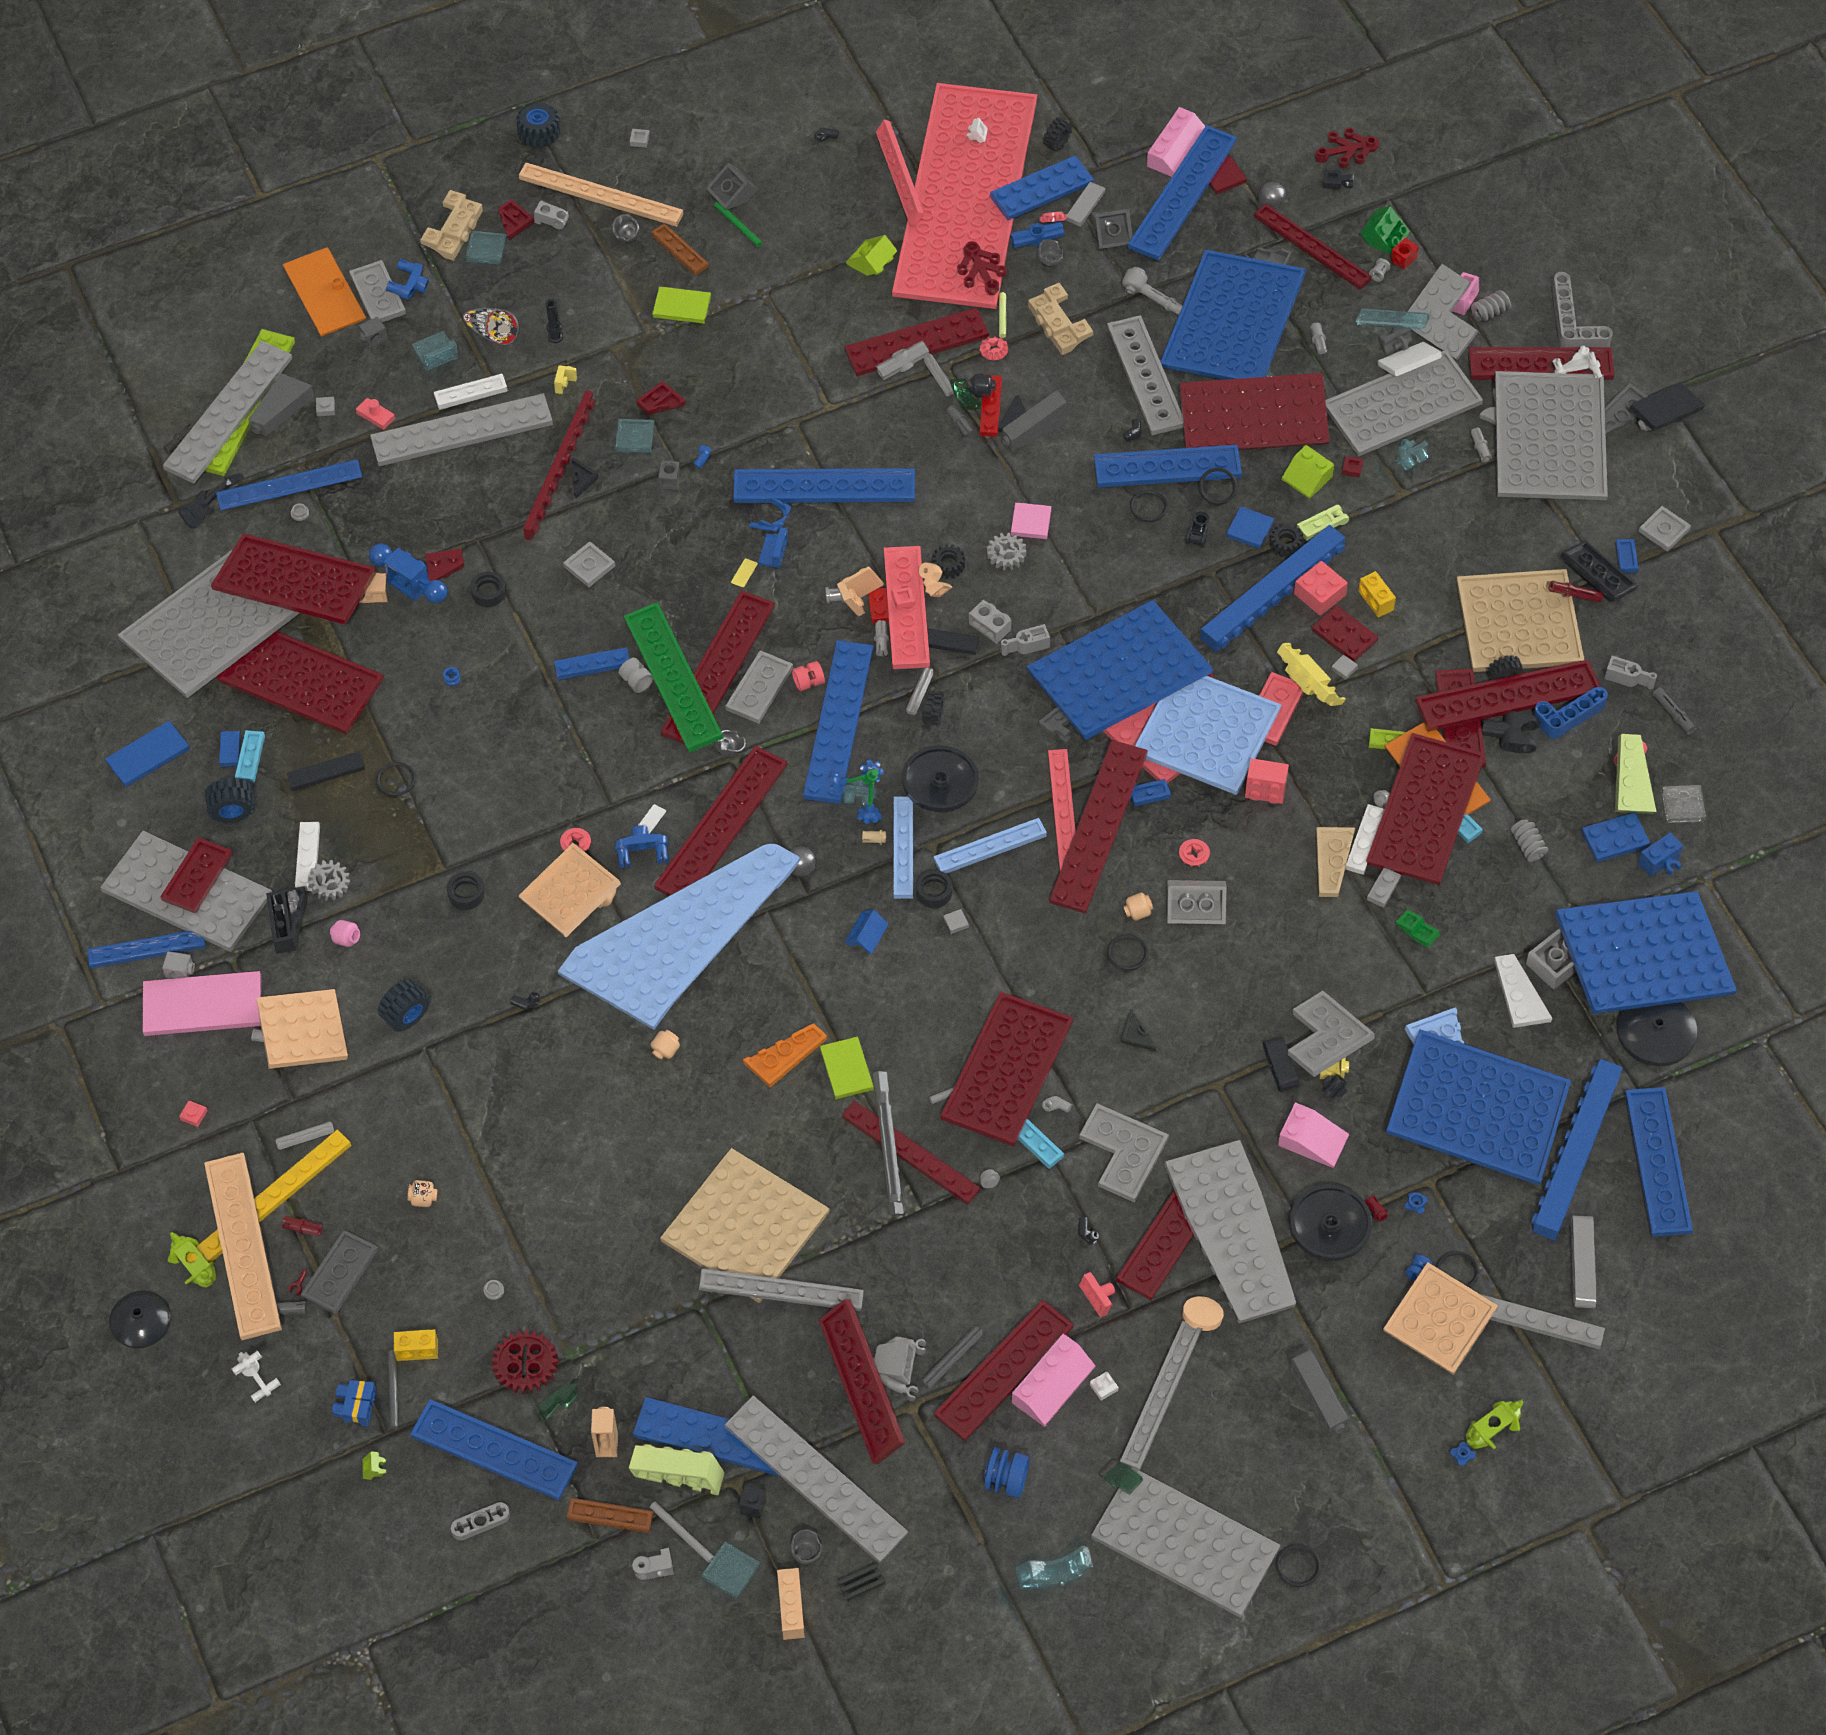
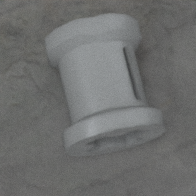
(1379, 269)
(833, 595)

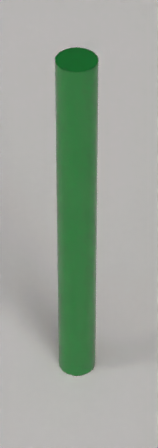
(738, 224)

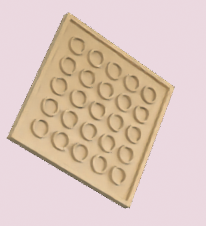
(1519, 618)
(745, 1221)

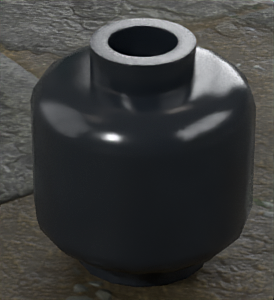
(982, 385)

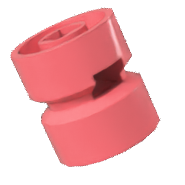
(802, 677)

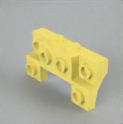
(1308, 675)

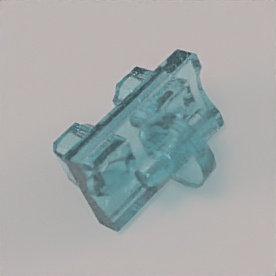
(1405, 458)
(851, 791)

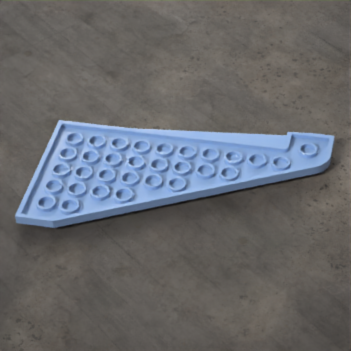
(663, 949)

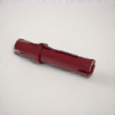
(1568, 590)

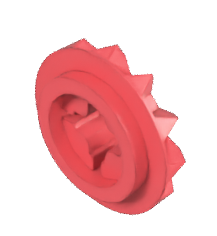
(1052, 217)
(995, 353)
(577, 834)
(1199, 847)

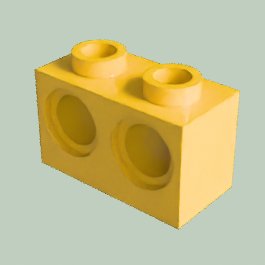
(1377, 594)
(415, 1345)

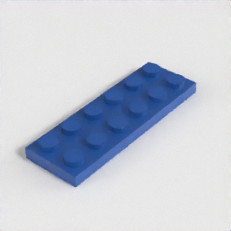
(1041, 187)

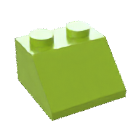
(872, 255)
(1308, 472)

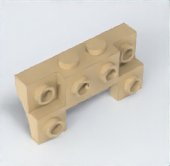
(456, 228)
(1055, 322)

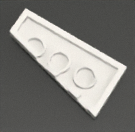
(1520, 996)

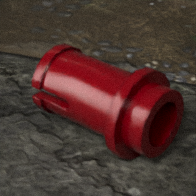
(1377, 1210)

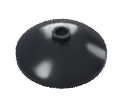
(144, 1328)

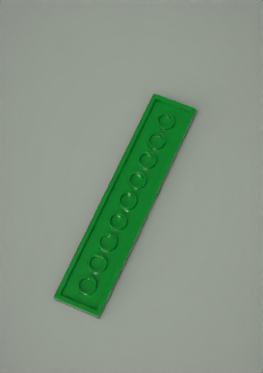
(673, 677)

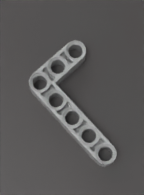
(1568, 333)

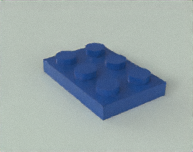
(1615, 837)

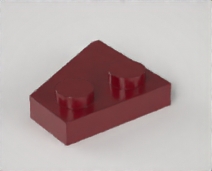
(514, 218)
(660, 399)
(444, 563)

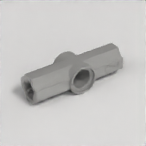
(902, 360)

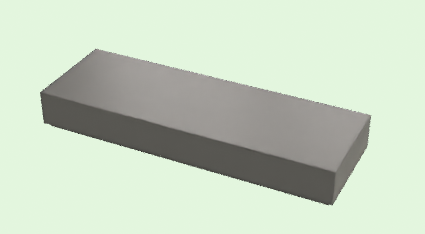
(1085, 204)

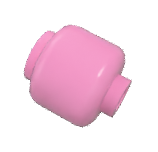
(345, 933)

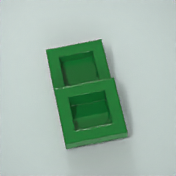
(1416, 928)

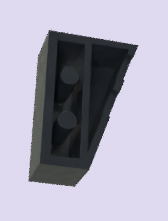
(286, 917)

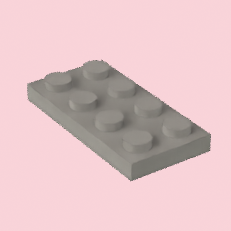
(371, 286)
(759, 687)

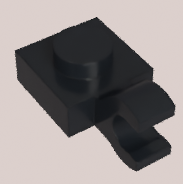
(1335, 179)

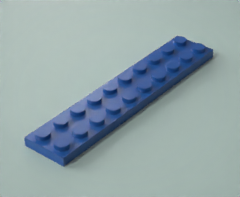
(1182, 193)
(824, 485)
(838, 719)

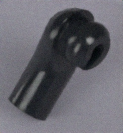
(825, 133)
(1135, 431)
(531, 1001)
(1084, 1232)

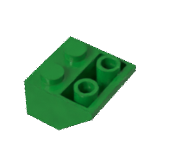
(1384, 230)

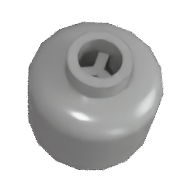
(1134, 280)

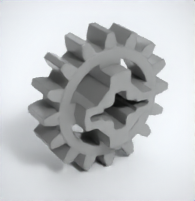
(1007, 552)
(323, 874)

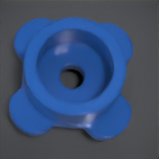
(1416, 1197)
(1462, 1460)

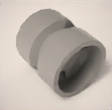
(636, 675)

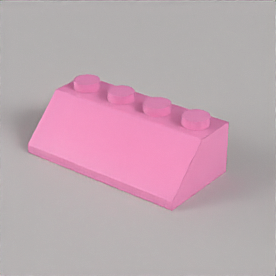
(1174, 142)
(1053, 1380)

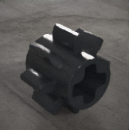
(1334, 1086)

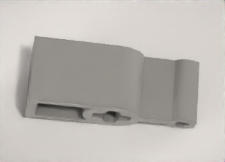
(1027, 641)
(1628, 673)

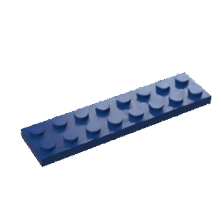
(1166, 465)
(1658, 1162)
(694, 1431)
(494, 1449)

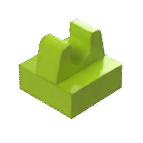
(371, 1466)

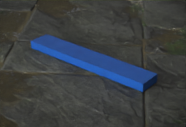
(144, 948)

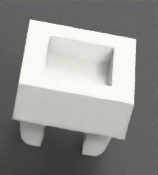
(978, 131)
(1104, 1386)

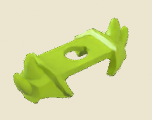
(201, 1271)
(1481, 1433)

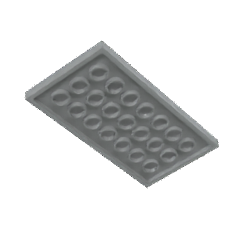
(1402, 404)
(148, 870)
(1187, 1543)

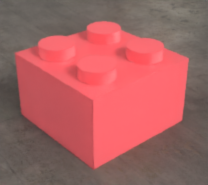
(1320, 588)
(1266, 781)

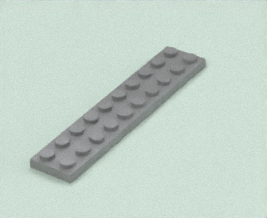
(227, 412)
(461, 429)
(816, 1479)

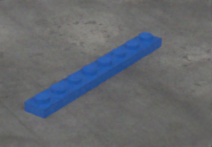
(289, 484)

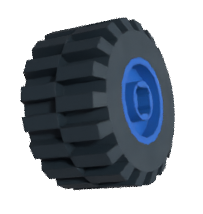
(538, 125)
(229, 800)
(403, 1005)

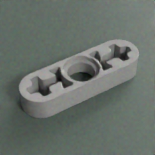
(497, 1520)

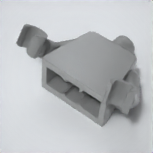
(895, 1363)

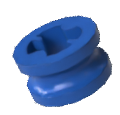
(451, 681)

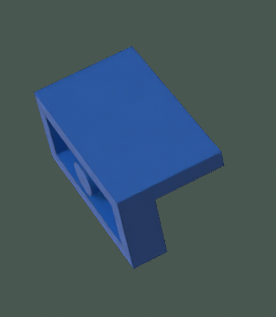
(774, 549)
(867, 931)

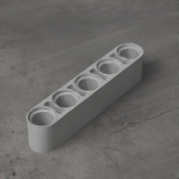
(1583, 1262)

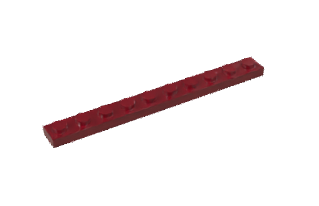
(557, 469)

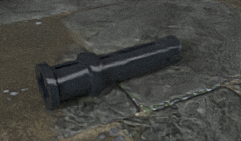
(553, 326)

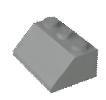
(1196, 902)

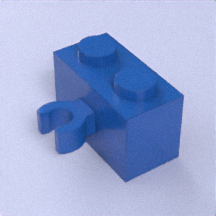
(1661, 855)

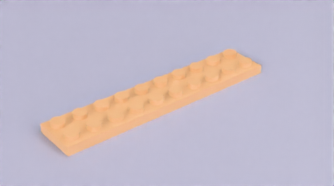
(242, 1246)

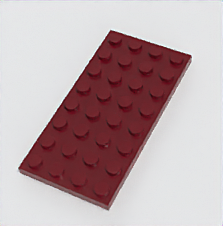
(1255, 412)
(294, 578)
(304, 681)
(1425, 809)
(1007, 1069)

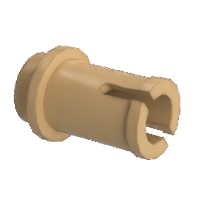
(874, 837)

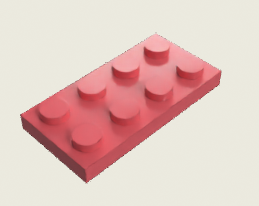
(1288, 694)

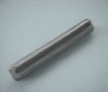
(952, 1357)

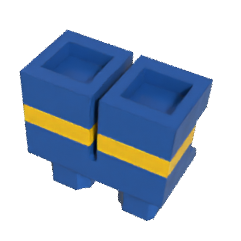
(358, 1402)

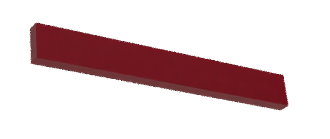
(1313, 246)

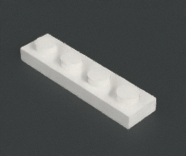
(470, 391)
(1364, 839)
(307, 852)

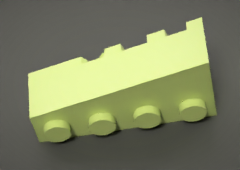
(1633, 779)
(677, 1467)

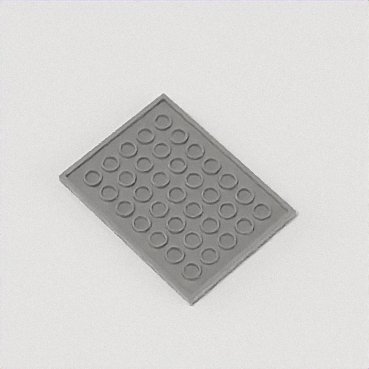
(1550, 436)
(201, 631)

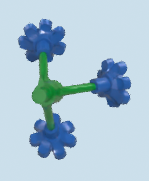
(869, 777)

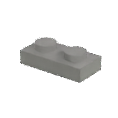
(1384, 887)

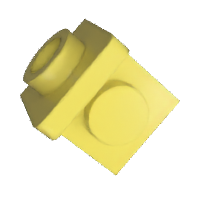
(563, 375)
(1338, 1068)

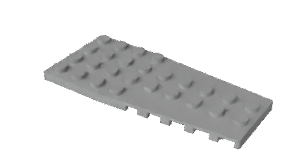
(1233, 1228)

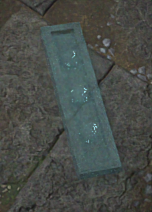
(1393, 318)

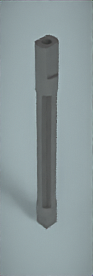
(888, 1143)

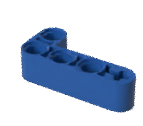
(1593, 701)

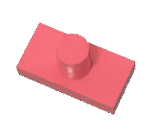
(375, 413)
(1097, 1294)

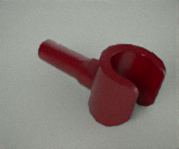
(298, 1283)

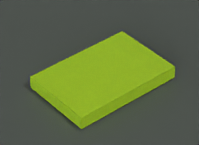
(681, 305)
(846, 1068)

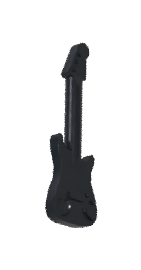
(194, 512)

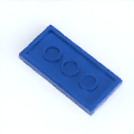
(147, 754)

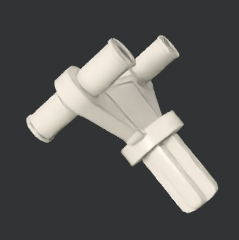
(1581, 360)
(249, 1367)

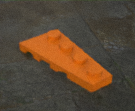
(781, 1058)

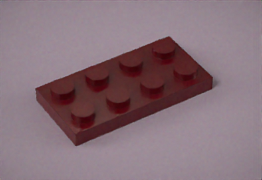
(196, 875)

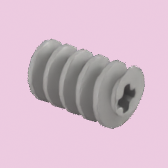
(1491, 306)
(1529, 840)

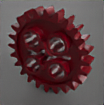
(544, 1361)

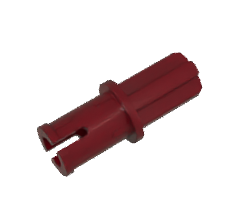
(302, 1226)

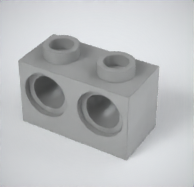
(988, 623)

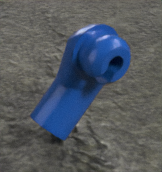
(702, 458)

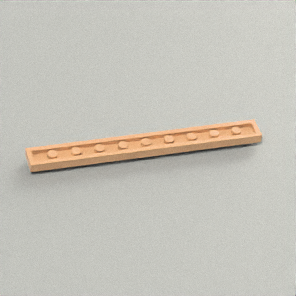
(601, 194)

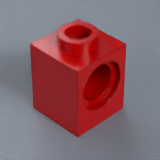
(1404, 253)

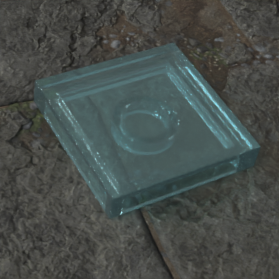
(486, 247)
(635, 435)
(731, 1570)

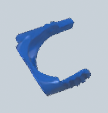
(785, 508)

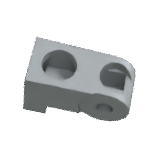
(550, 215)
(654, 1566)

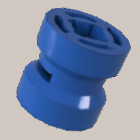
(1418, 1263)

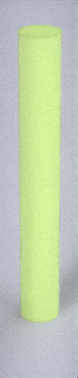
(1002, 315)

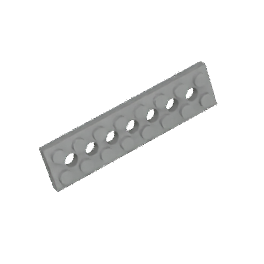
(1140, 383)

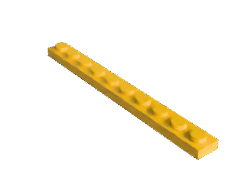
(283, 1188)

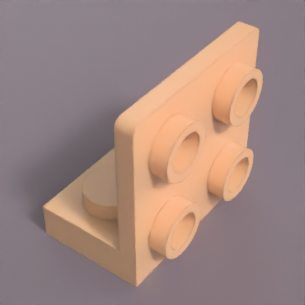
(857, 586)

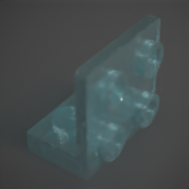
(435, 350)

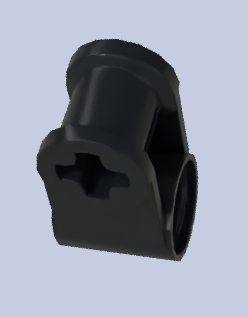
(1198, 531)

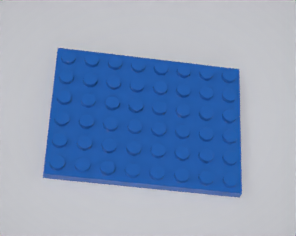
(1232, 317)
(1119, 669)
(1645, 952)
(1479, 1107)

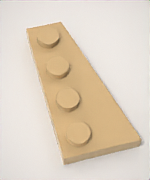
(1332, 857)

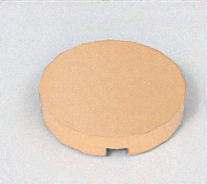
(1202, 1313)

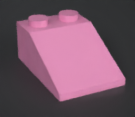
(1312, 1136)

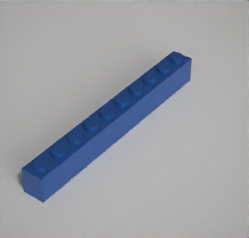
(1271, 589)
(1577, 1150)

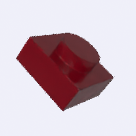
(1352, 466)

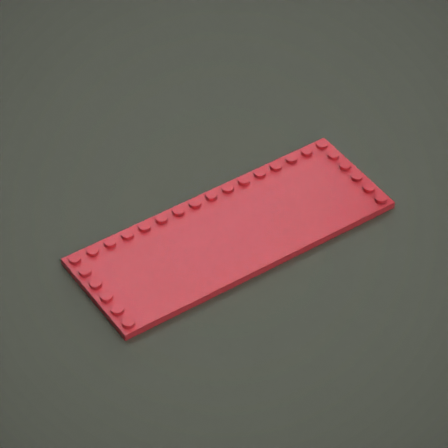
(956, 189)

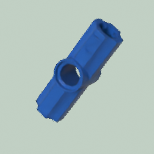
(1036, 234)

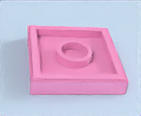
(1031, 520)

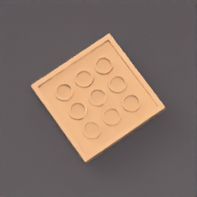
(569, 889)
(301, 1028)
(1440, 1318)

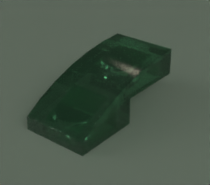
(961, 389)
(562, 1397)
(1120, 1476)

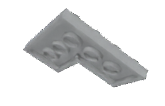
(1439, 300)
(1334, 1036)
(1133, 1146)

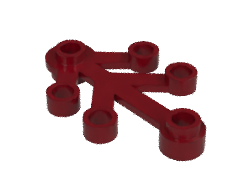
(1368, 144)
(973, 251)

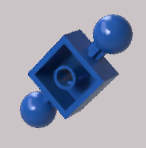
(407, 574)

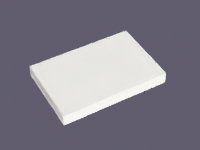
(1409, 359)

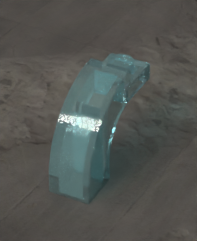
(1054, 1573)

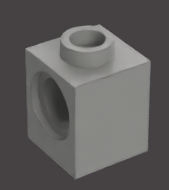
(178, 965)

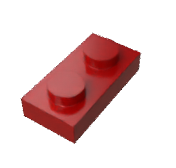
(878, 605)

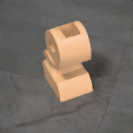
(932, 574)

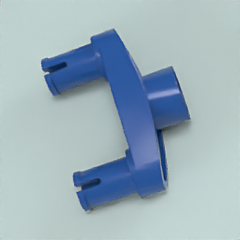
(415, 282)
(639, 841)

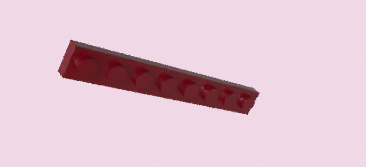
(914, 1155)

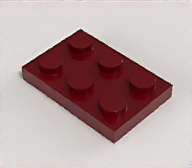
(1345, 633)

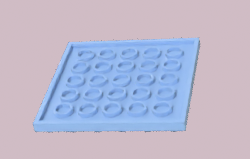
(1209, 732)

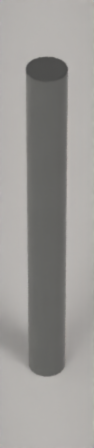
(393, 1396)

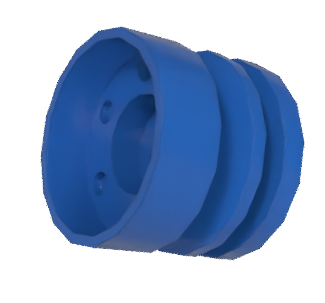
(1006, 1472)

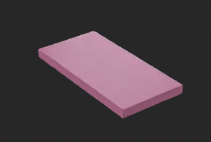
(201, 1003)

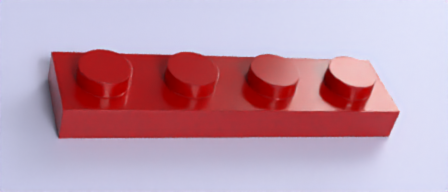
(991, 410)

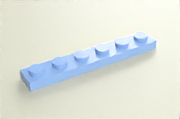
(990, 846)
(903, 848)

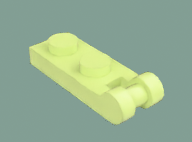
(1317, 523)

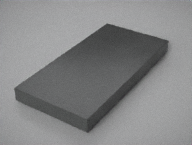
(339, 1272)

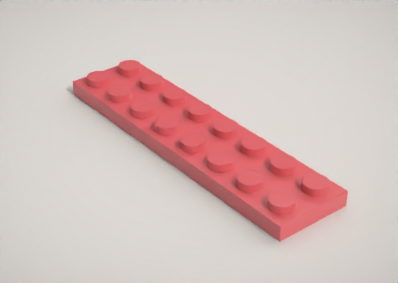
(906, 624)

